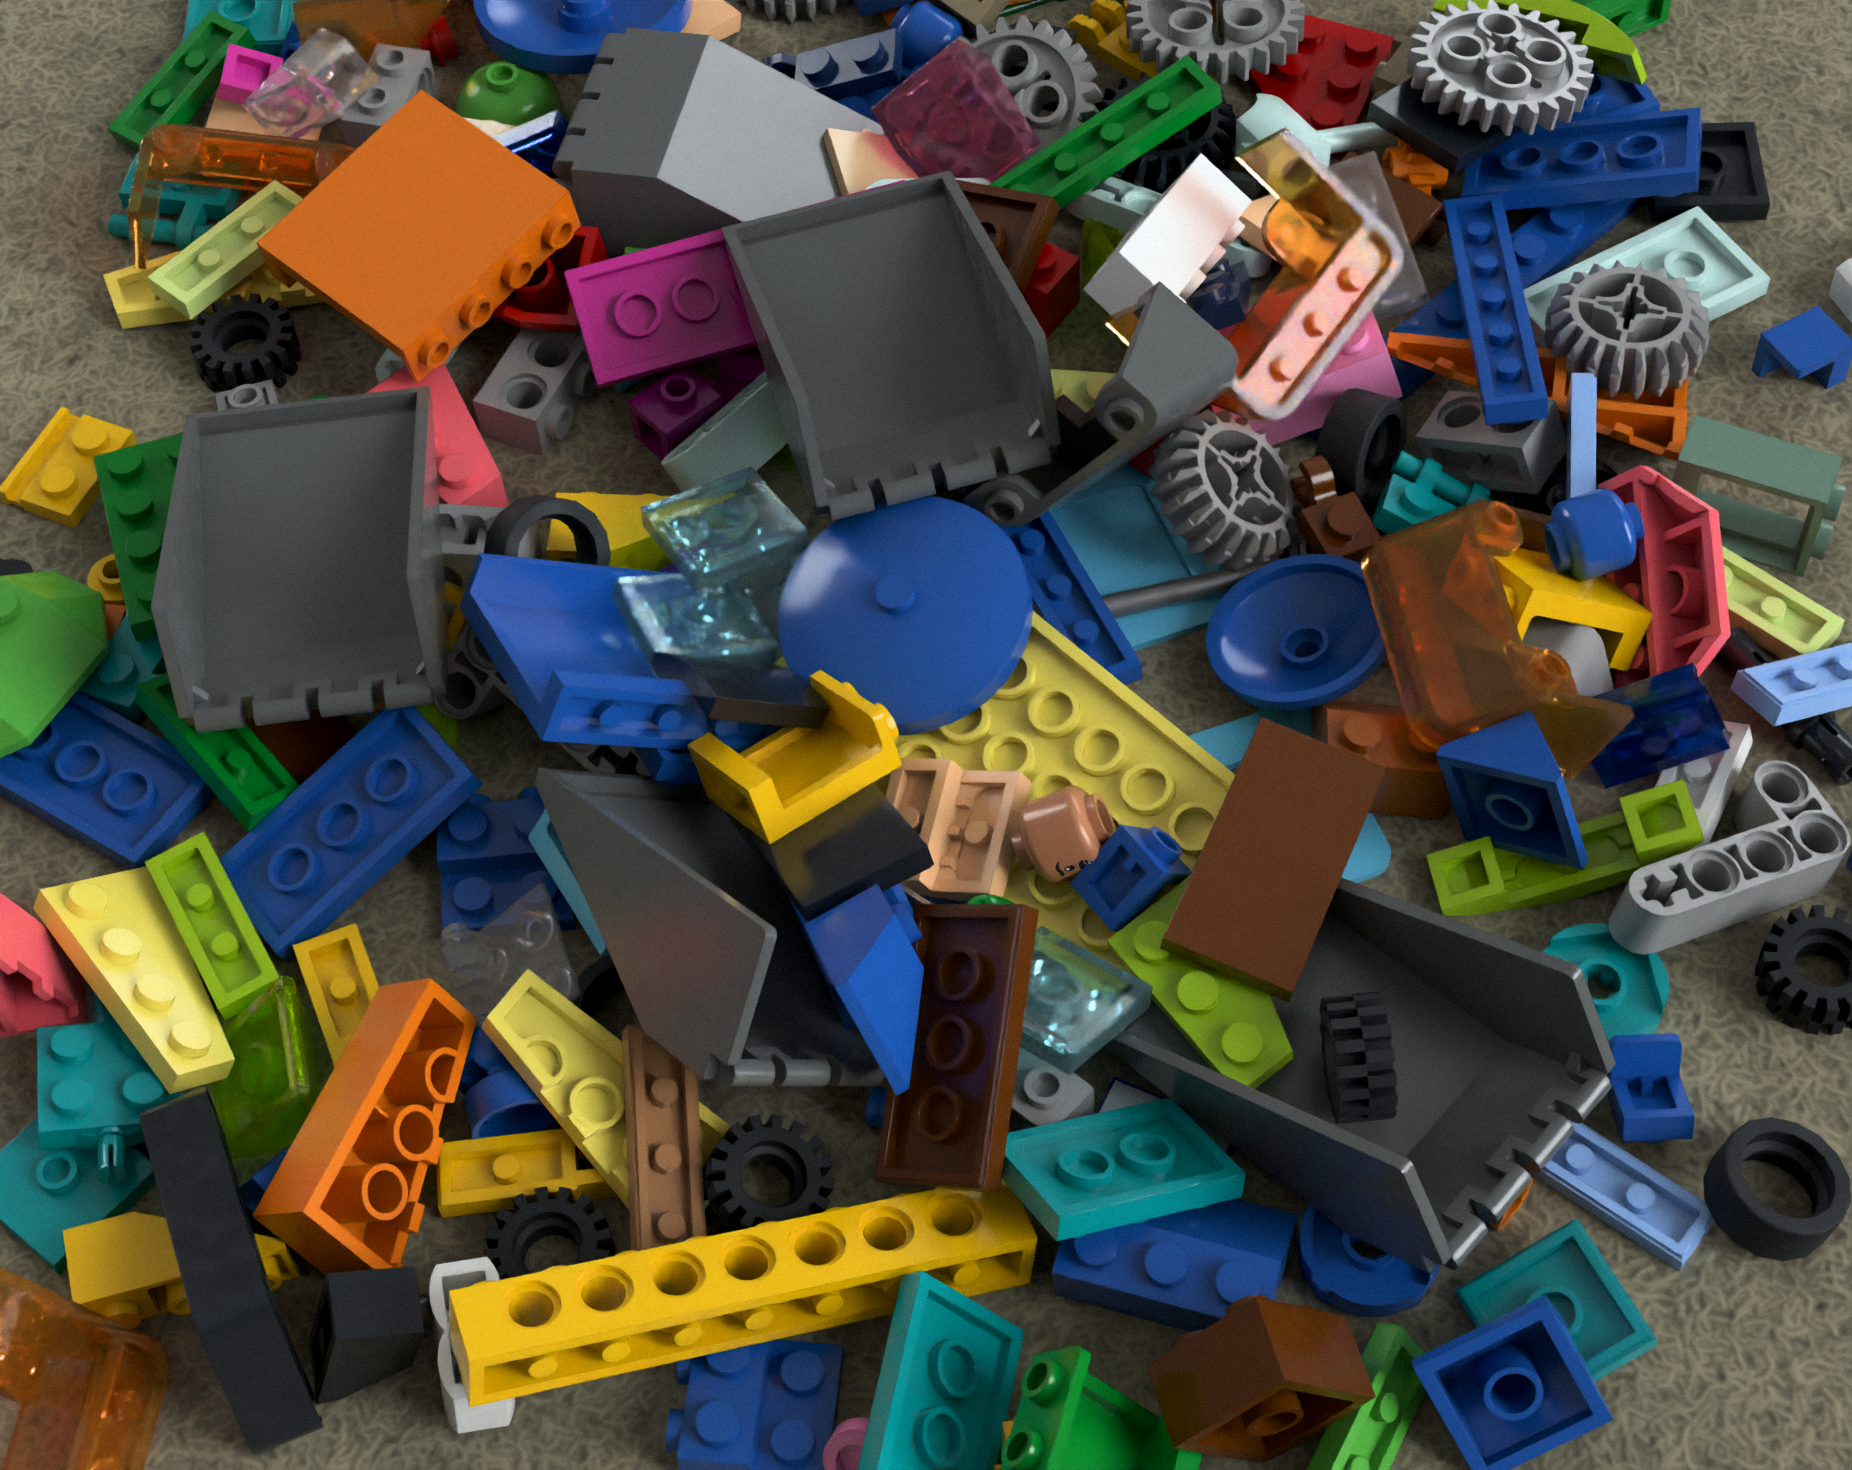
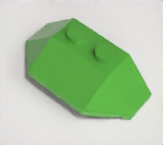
(48, 648)

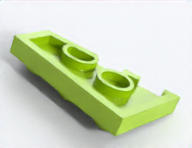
(1219, 1016)

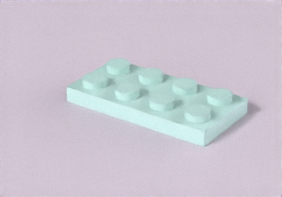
(1687, 248)

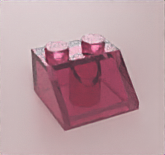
(956, 117)

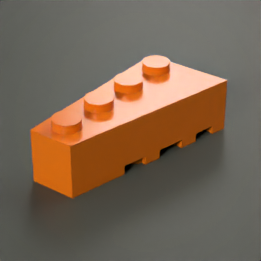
(364, 1150)

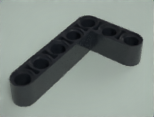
(226, 1273)

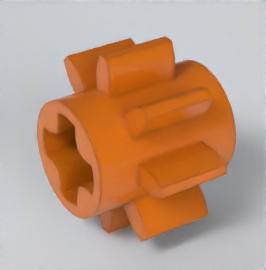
(1414, 168)

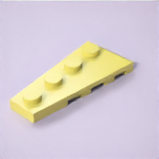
(141, 972)

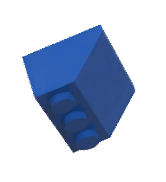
(1179, 1265)

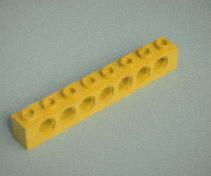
(730, 1289)

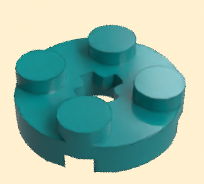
(1637, 978)

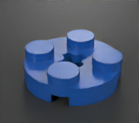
(1354, 1282)

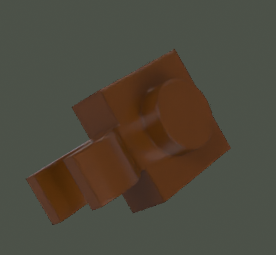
(1331, 522)

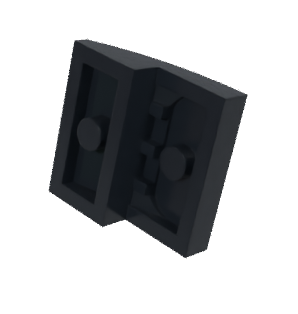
(745, 690)

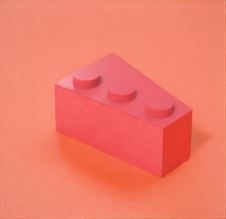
(462, 459)
(36, 976)

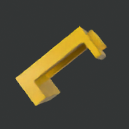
(1540, 590)
(800, 769)

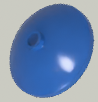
(1296, 633)

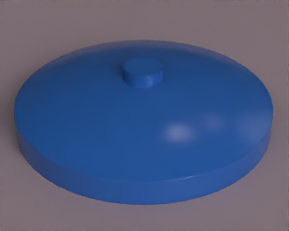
(568, 33)
(910, 609)

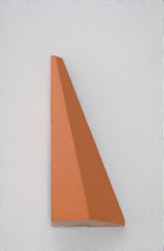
(1648, 423)

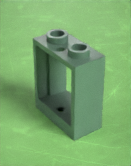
(1772, 468)

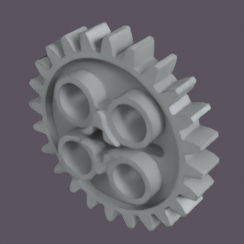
(1250, 33)
(1045, 56)
(1499, 67)

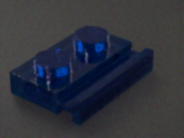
(1670, 727)

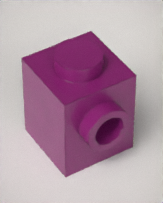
(673, 409)

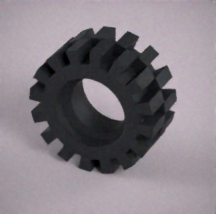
(238, 323)
(1788, 987)
(1358, 1057)
(772, 1145)
(544, 1218)

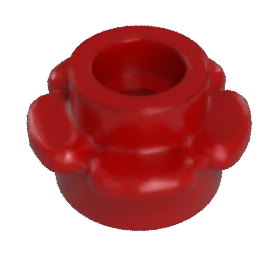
(440, 42)

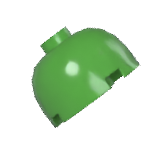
(507, 94)

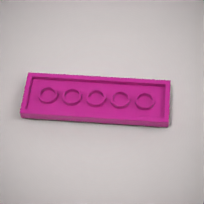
(660, 308)

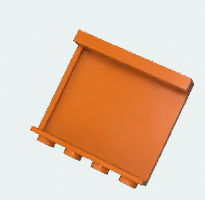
(422, 232)

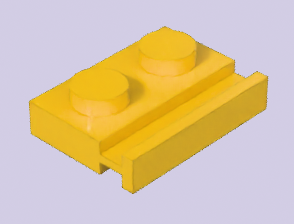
(59, 469)

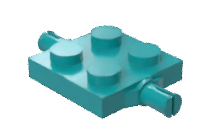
(93, 1089)

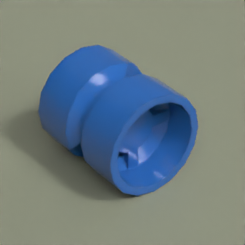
(496, 1095)

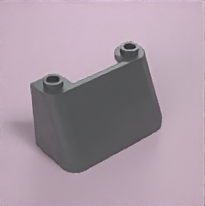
(1165, 378)

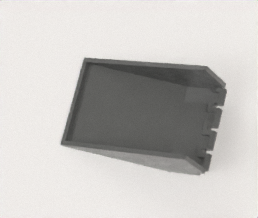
(693, 140)
(894, 345)
(304, 562)
(702, 934)
(1487, 1064)

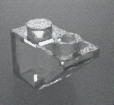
(311, 87)

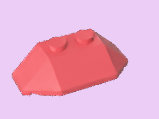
(1673, 576)

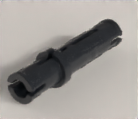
(1815, 734)

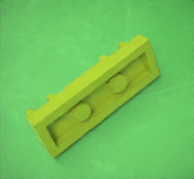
(213, 924)

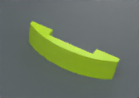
(1607, 45)
(1487, 879)

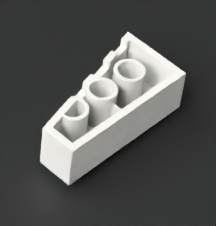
(1173, 239)

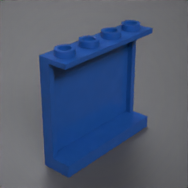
(578, 662)

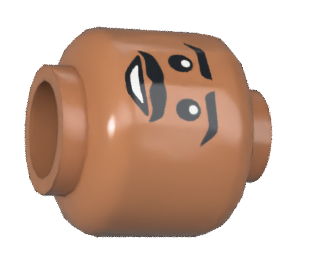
(1062, 833)

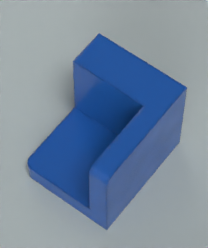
(1804, 347)

